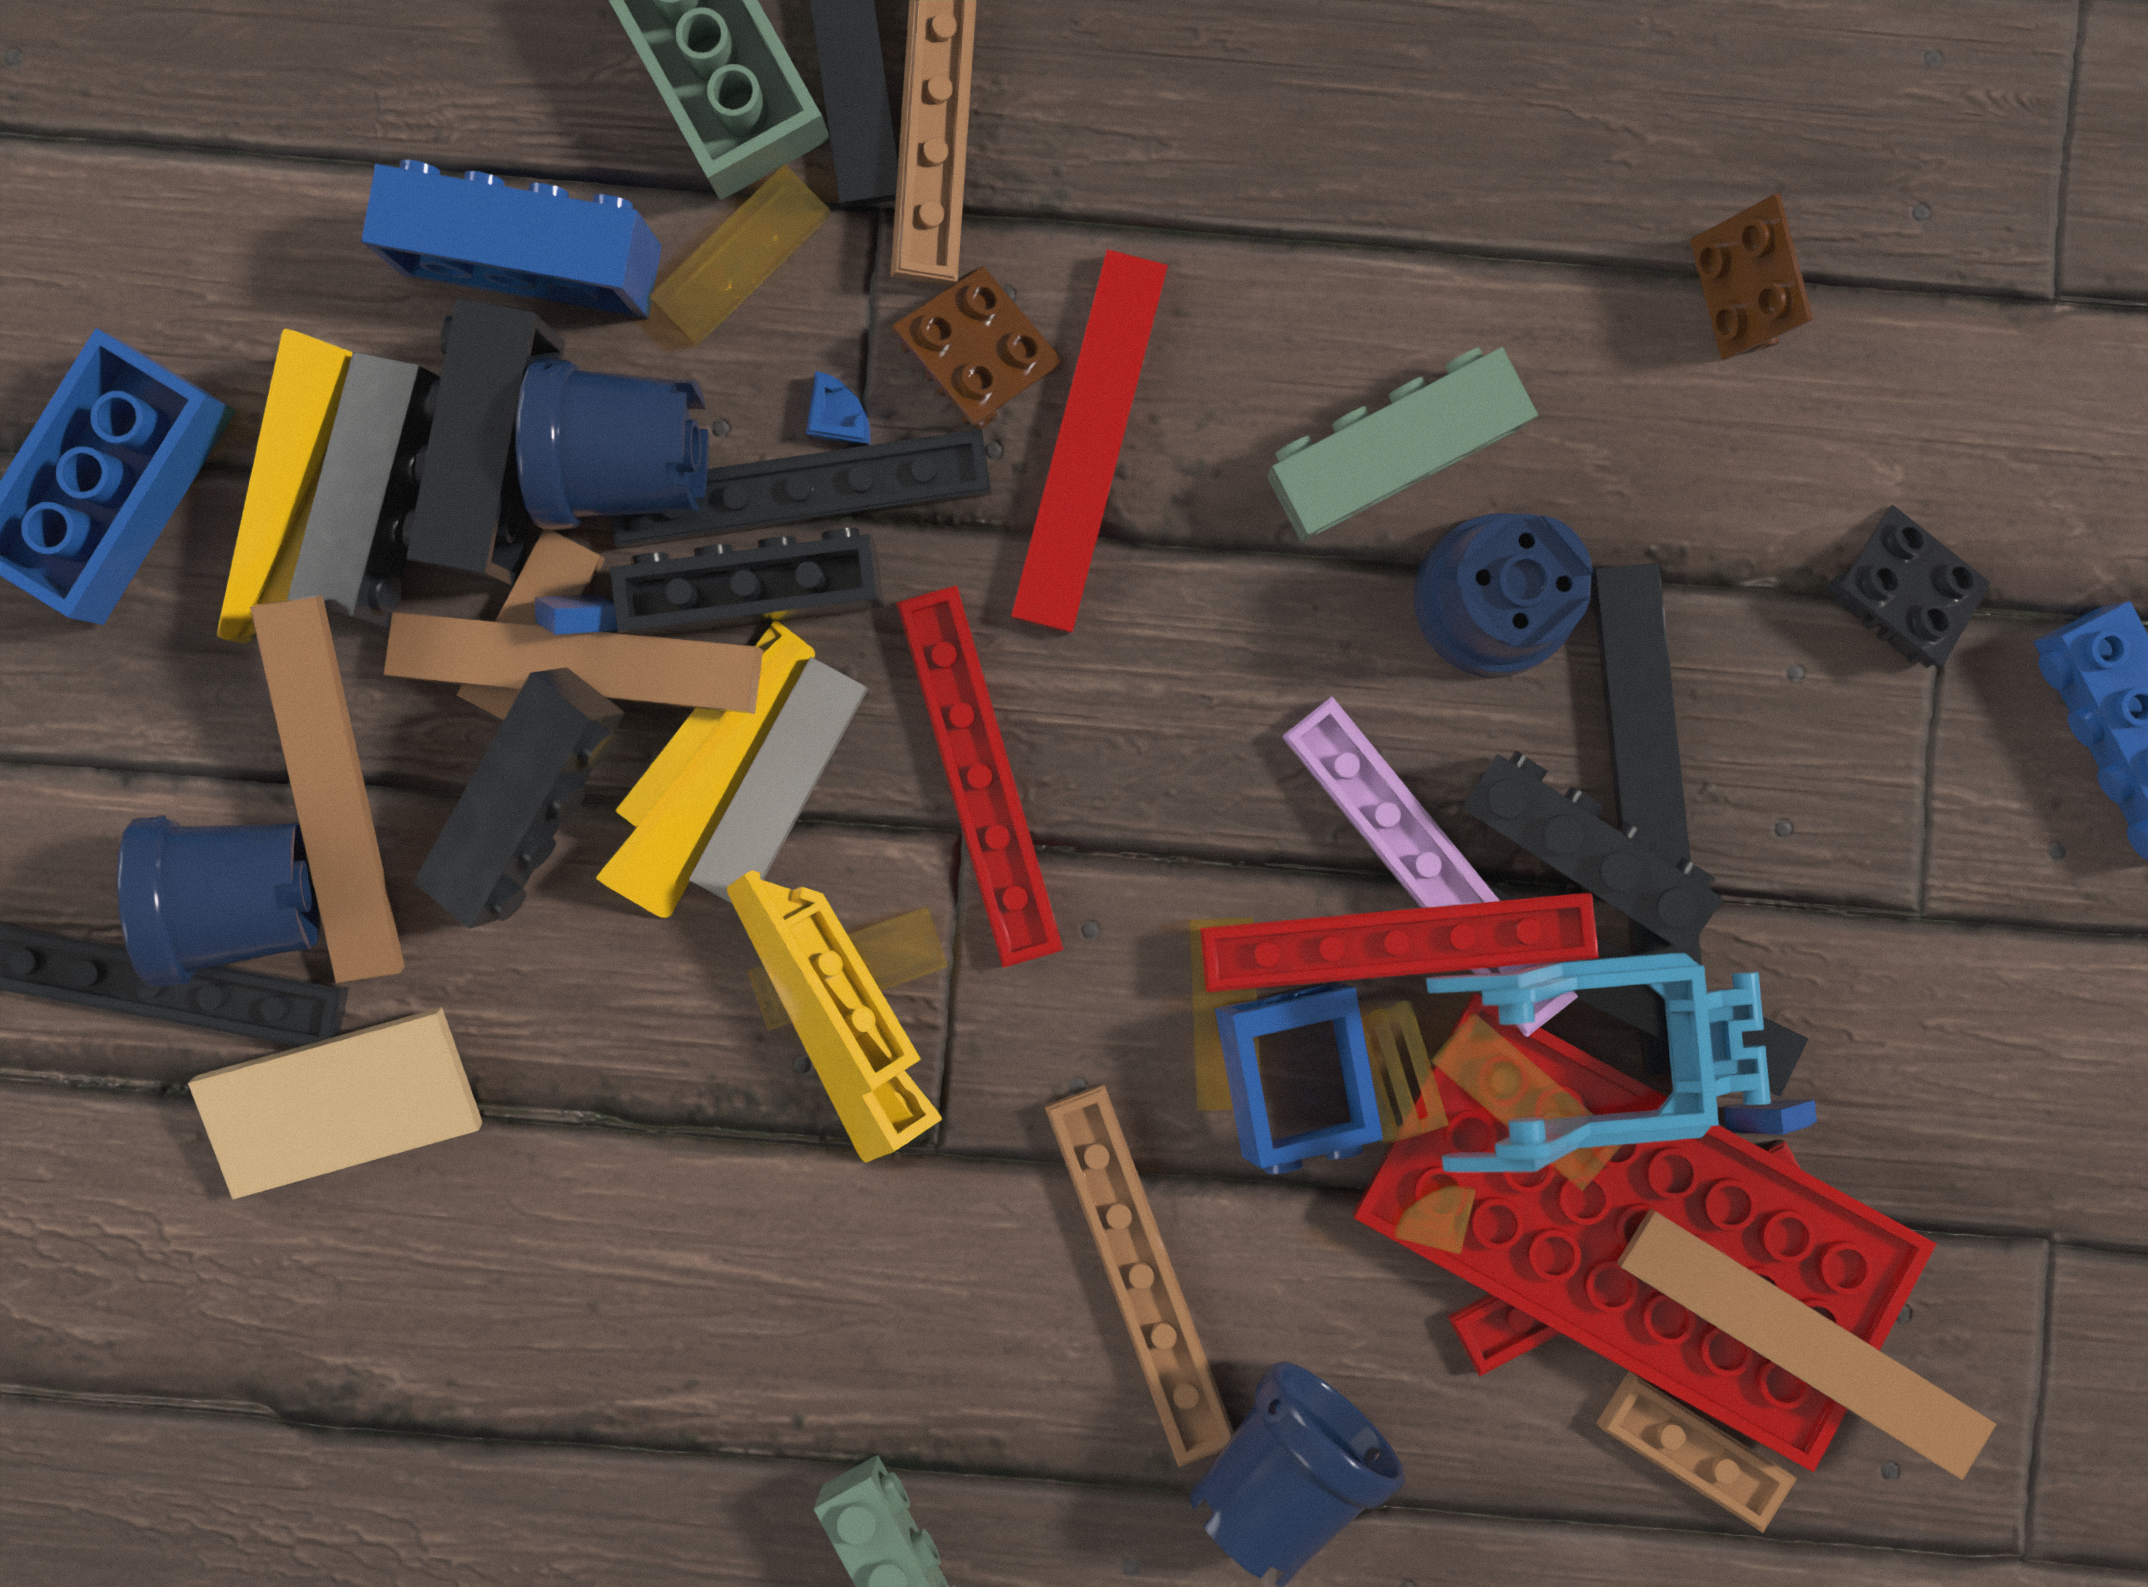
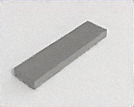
(780, 778)

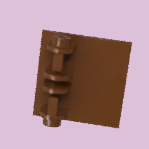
(1751, 278)
(976, 346)

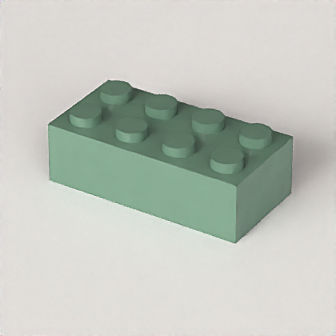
(725, 85)

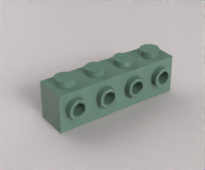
(1400, 444)
(874, 1531)

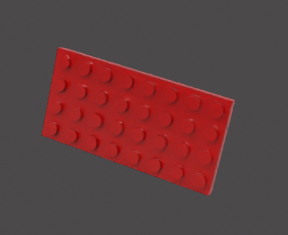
(1558, 1247)

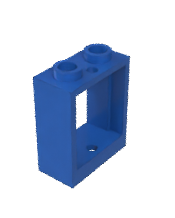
(1285, 1011)

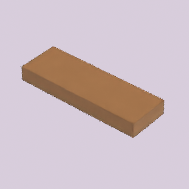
(553, 569)
(1696, 1451)

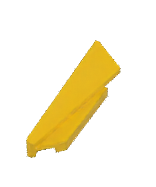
(283, 477)
(694, 782)
(837, 1014)

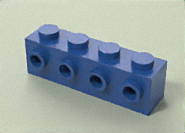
(2103, 679)

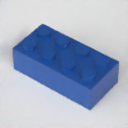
(512, 238)
(102, 476)

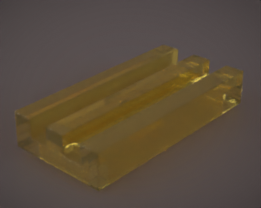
(1380, 1021)

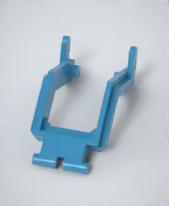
(1703, 1050)

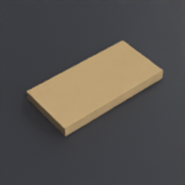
(336, 1103)

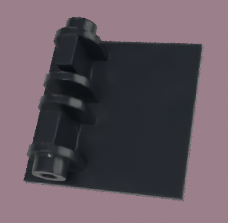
(1911, 588)

